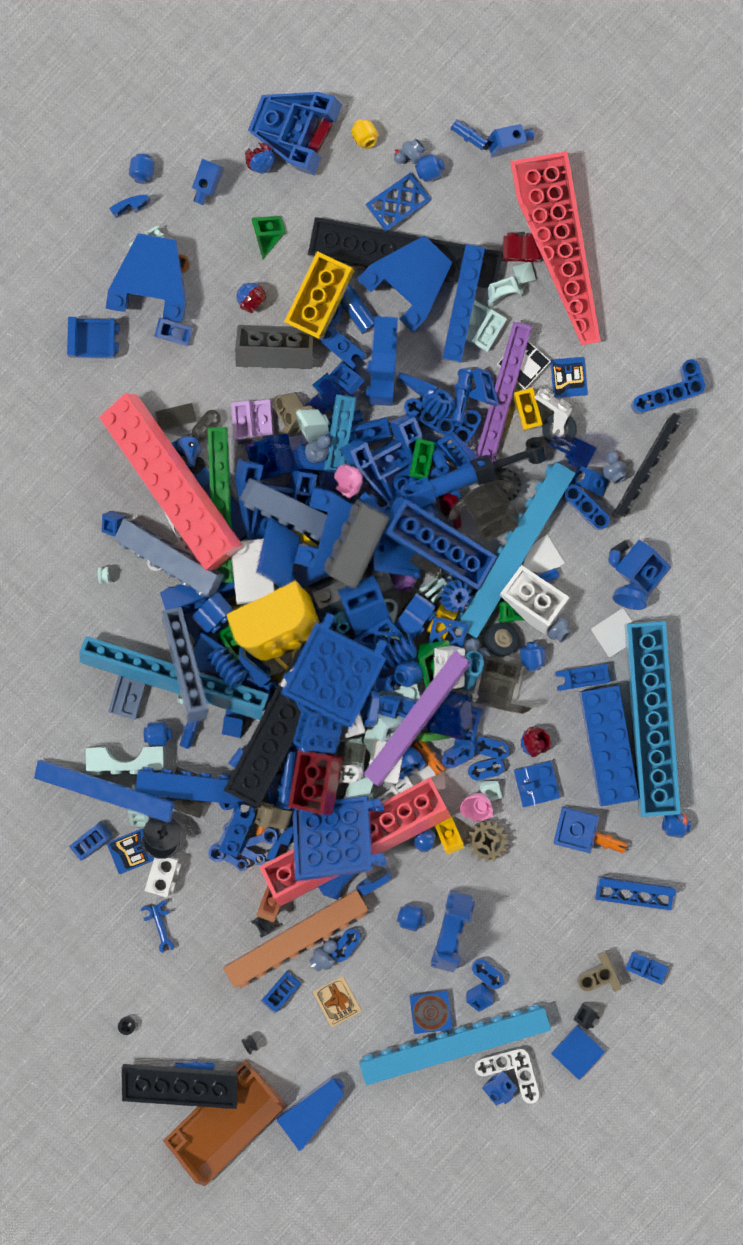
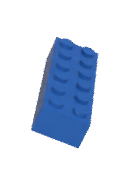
(438, 543)
(609, 745)

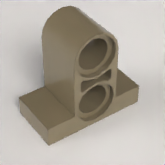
(286, 408)
(272, 816)
(594, 972)

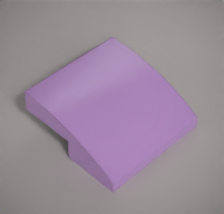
(252, 418)

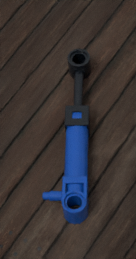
(480, 471)

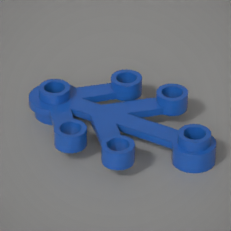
(243, 850)

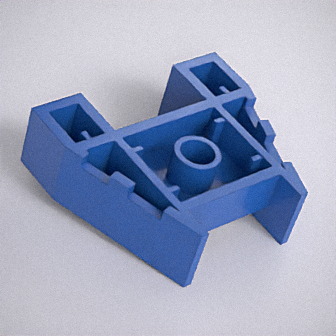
(383, 361)
(457, 910)

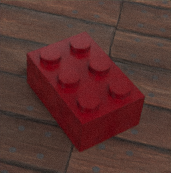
(315, 782)

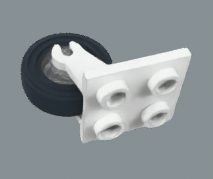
(560, 421)

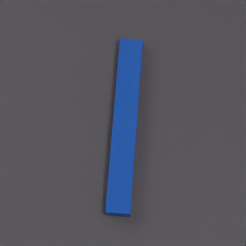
(104, 790)

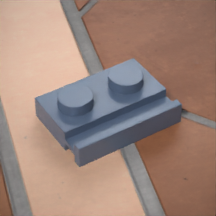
(127, 697)

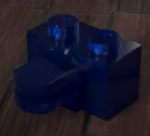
(326, 394)
(578, 451)

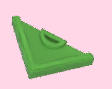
(427, 736)

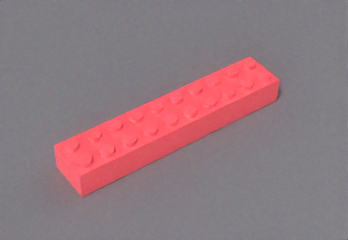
(170, 481)
(402, 819)

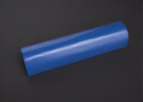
(357, 310)
(370, 430)

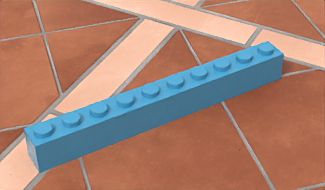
(517, 547)
(163, 676)
(454, 1044)

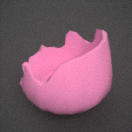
(349, 480)
(476, 807)

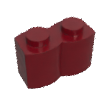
(520, 248)

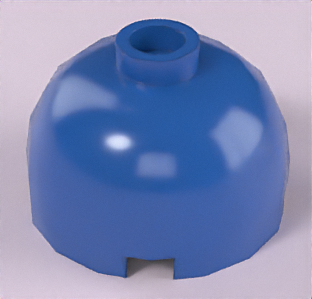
(411, 760)

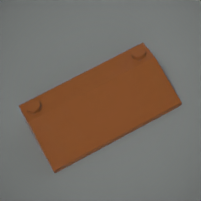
(215, 1136)

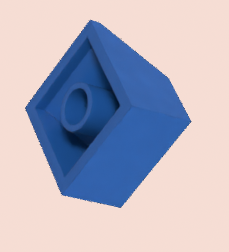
(643, 567)

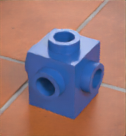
(499, 1088)

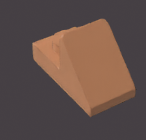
(269, 907)

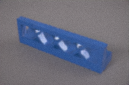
(635, 886)

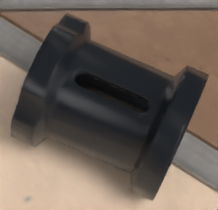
(263, 926)

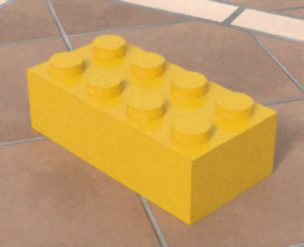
(319, 295)

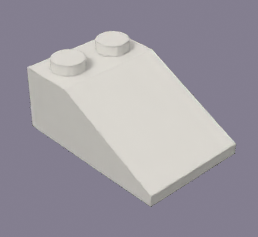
(248, 583)
(534, 599)

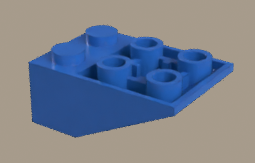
(364, 605)

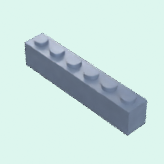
(284, 508)
(168, 557)
(184, 664)

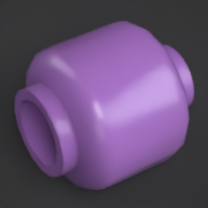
(403, 583)

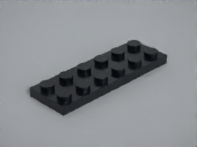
(649, 461)
(179, 1086)

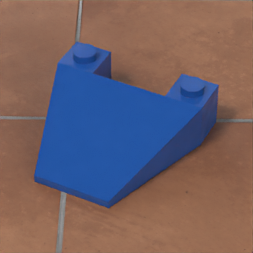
(288, 123)
(152, 271)
(415, 273)
(389, 465)
(300, 489)
(338, 513)

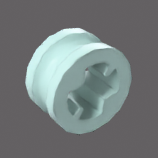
(103, 575)

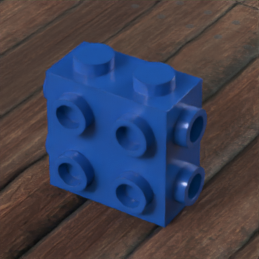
(317, 732)

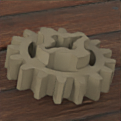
(496, 838)

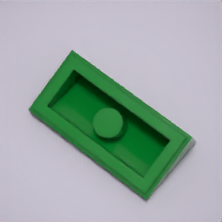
(421, 459)

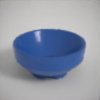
(630, 597)

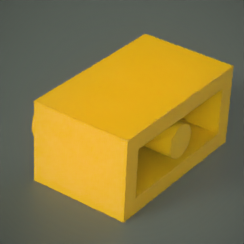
(527, 409)

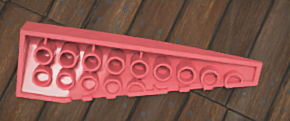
(550, 209)

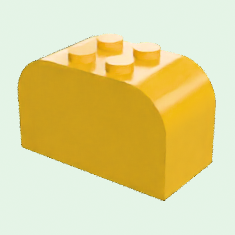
(274, 622)

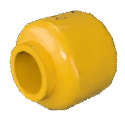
(364, 134)

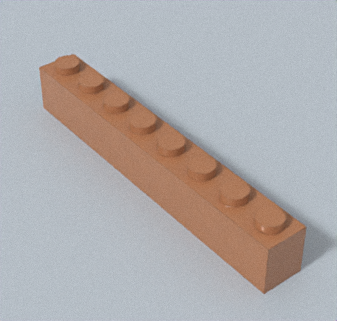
(296, 938)

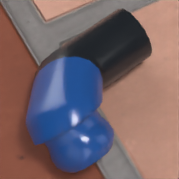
(615, 553)

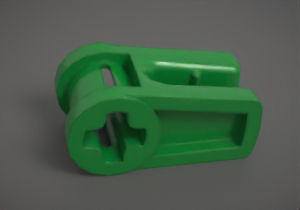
(510, 616)

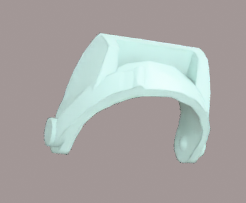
(498, 289)

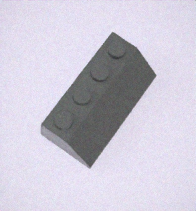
(273, 347)
(356, 543)
(328, 597)

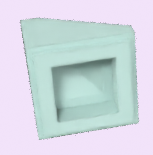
(524, 273)
(490, 789)

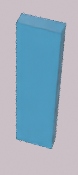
(340, 431)

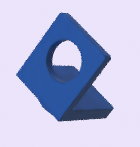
(592, 481)

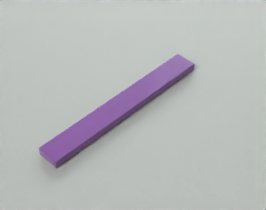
(504, 390)
(417, 718)

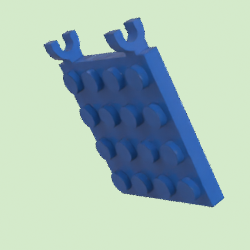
(334, 673)
(336, 841)

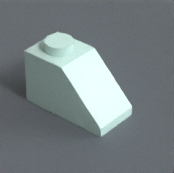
(312, 424)

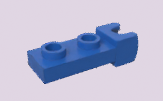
(341, 347)
(584, 677)
(236, 830)

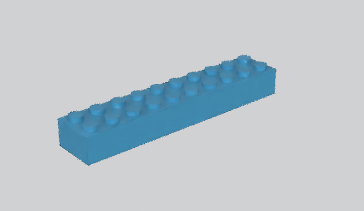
(652, 719)

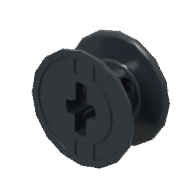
(161, 848)

